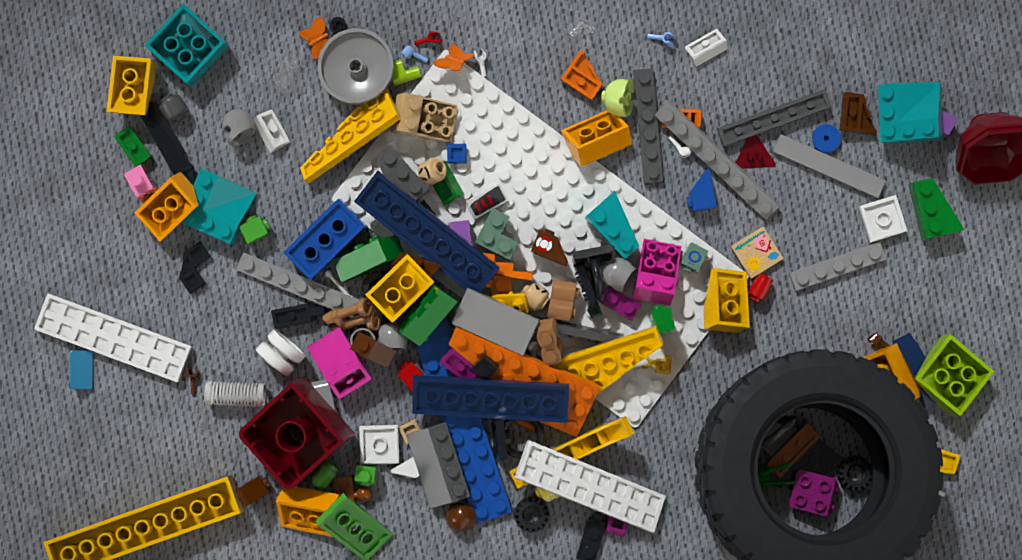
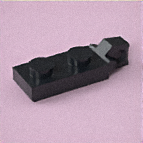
(588, 293)
(296, 315)
(591, 537)

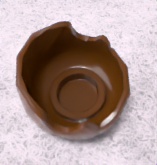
(460, 517)

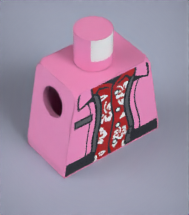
(141, 182)

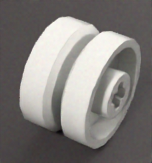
(279, 354)

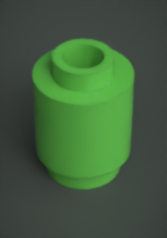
(324, 474)

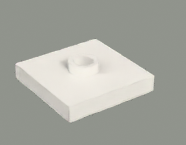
(882, 218)
(379, 444)

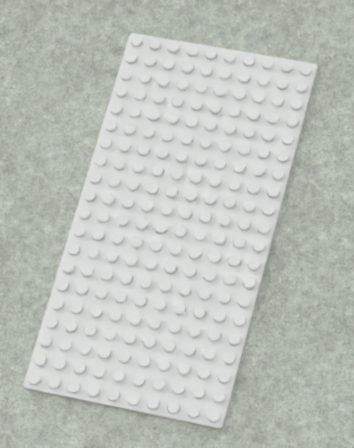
(551, 193)

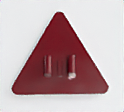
(754, 155)

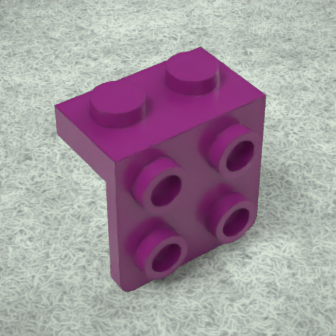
(813, 492)

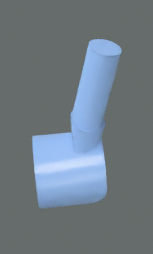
(664, 38)
(408, 51)

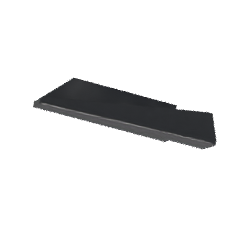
(166, 140)

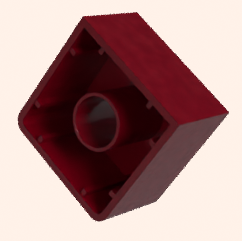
(270, 437)

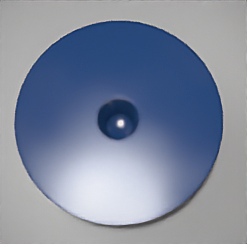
(826, 138)

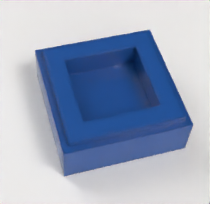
(456, 154)

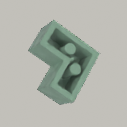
(492, 238)

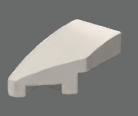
(407, 469)

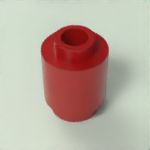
(760, 288)

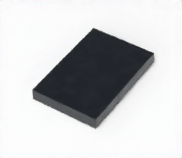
(816, 459)

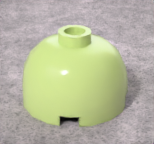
(618, 97)

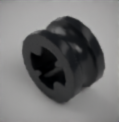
(337, 20)

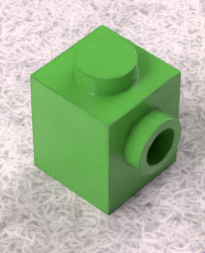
(255, 229)

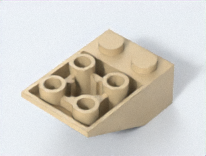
(424, 118)

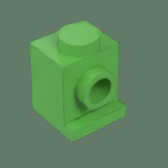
(366, 474)

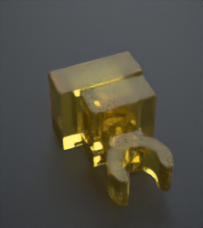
(661, 366)

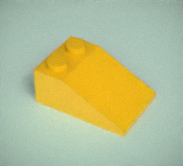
(131, 85)
(399, 288)
(726, 301)

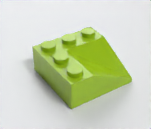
(952, 375)

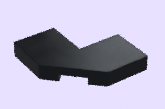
(191, 259)

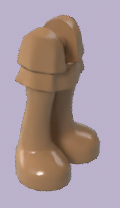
(367, 316)

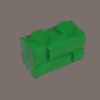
(661, 318)

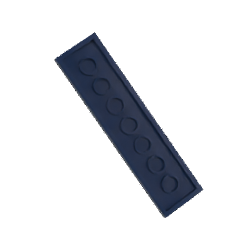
(426, 233)
(490, 398)

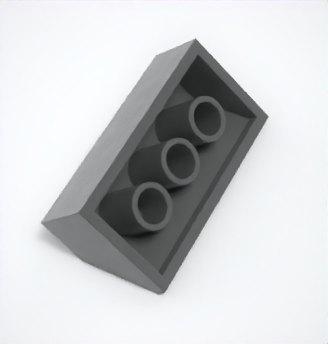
(438, 465)

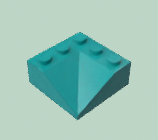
(187, 45)
(910, 112)
(220, 207)

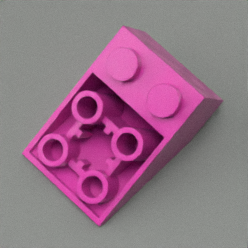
(657, 272)
(339, 365)

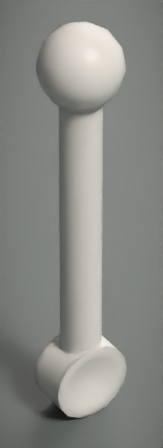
(328, 273)

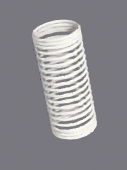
(258, 395)

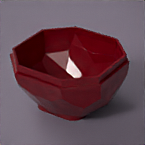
(990, 149)

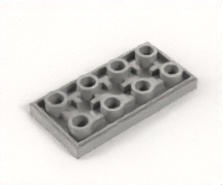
(495, 321)

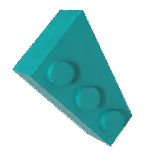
(613, 226)

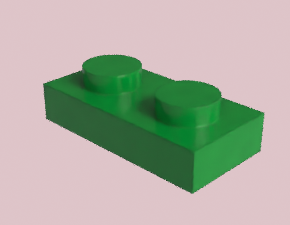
(133, 146)

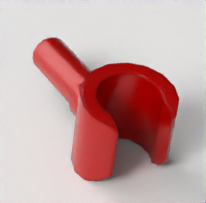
(431, 38)

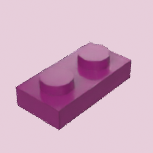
(620, 303)
(458, 364)

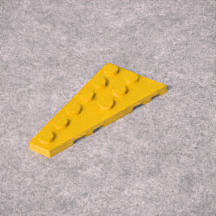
(354, 132)
(612, 359)

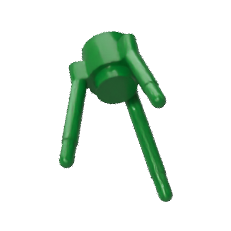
(763, 475)

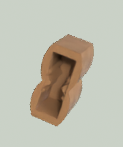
(562, 300)
(549, 341)

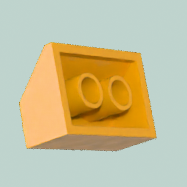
(596, 137)
(168, 206)
(893, 361)
(302, 506)

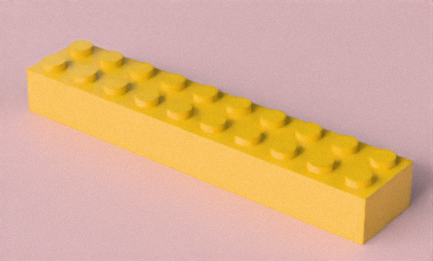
(149, 523)

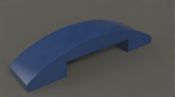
(914, 359)

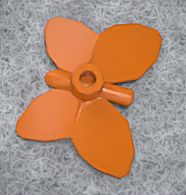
(315, 36)
(455, 59)

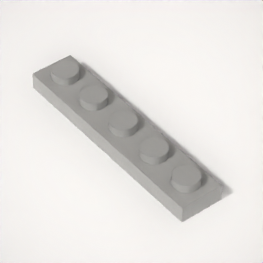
(837, 266)

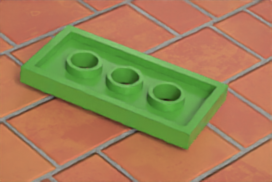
(358, 516)

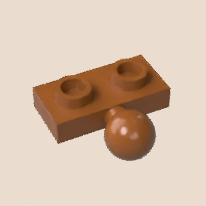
(346, 486)

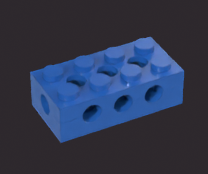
(312, 237)

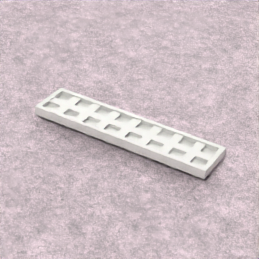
(113, 337)
(590, 486)

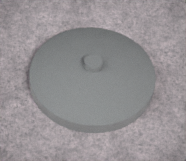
(355, 66)

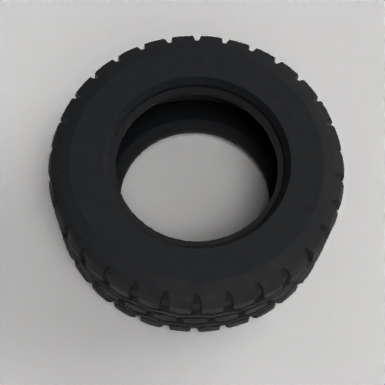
(875, 405)

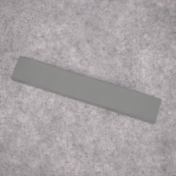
(829, 166)

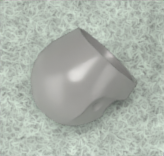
(238, 122)
(618, 274)
(391, 337)

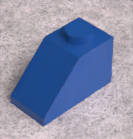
(702, 194)

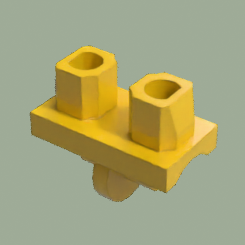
(513, 299)

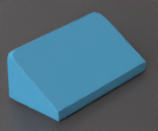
(81, 369)

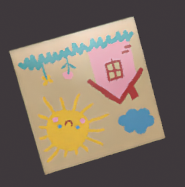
(756, 252)

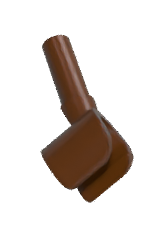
(874, 339)
(193, 379)

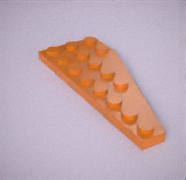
(527, 368)

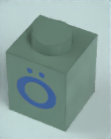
(693, 258)

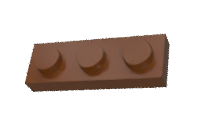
(793, 449)

